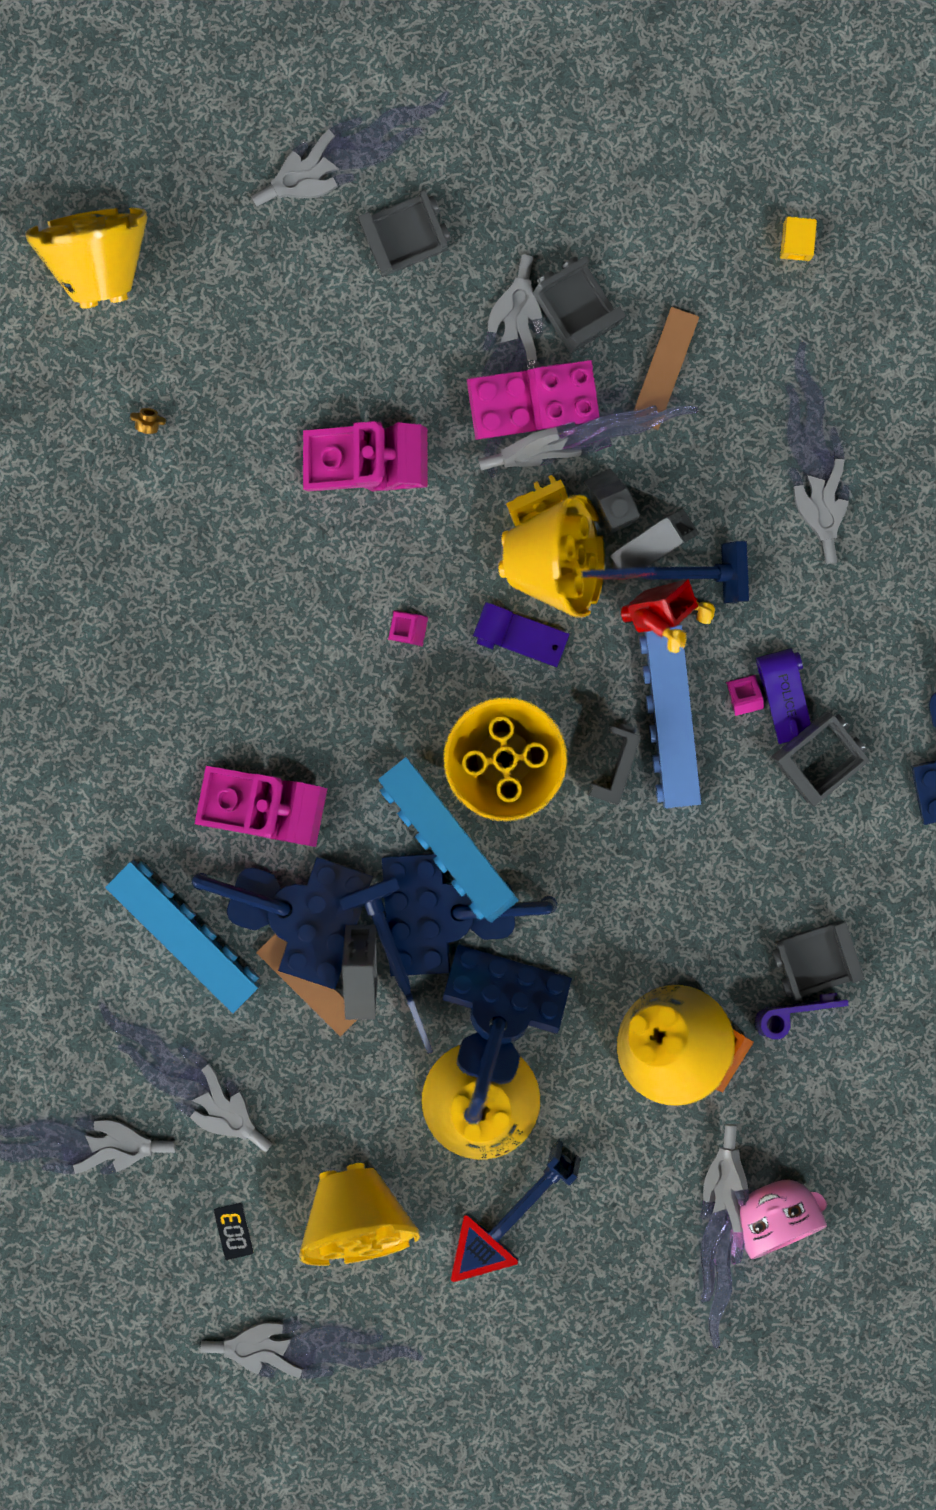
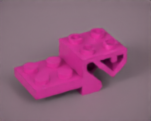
(533, 399)
(366, 457)
(261, 806)

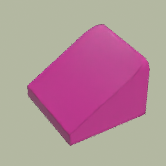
(408, 628)
(745, 695)

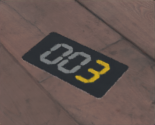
(233, 1231)

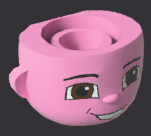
(780, 1216)

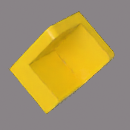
(798, 238)

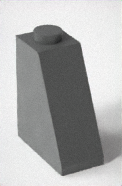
(611, 501)
(655, 542)

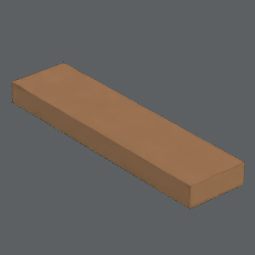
(667, 360)
(323, 1000)

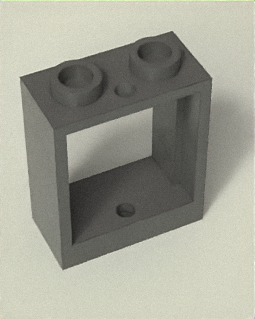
(854, 746)
(360, 972)

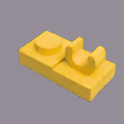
(535, 502)

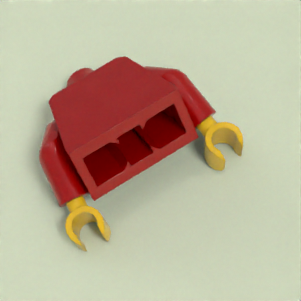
(665, 608)

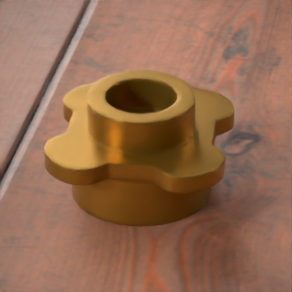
(147, 420)

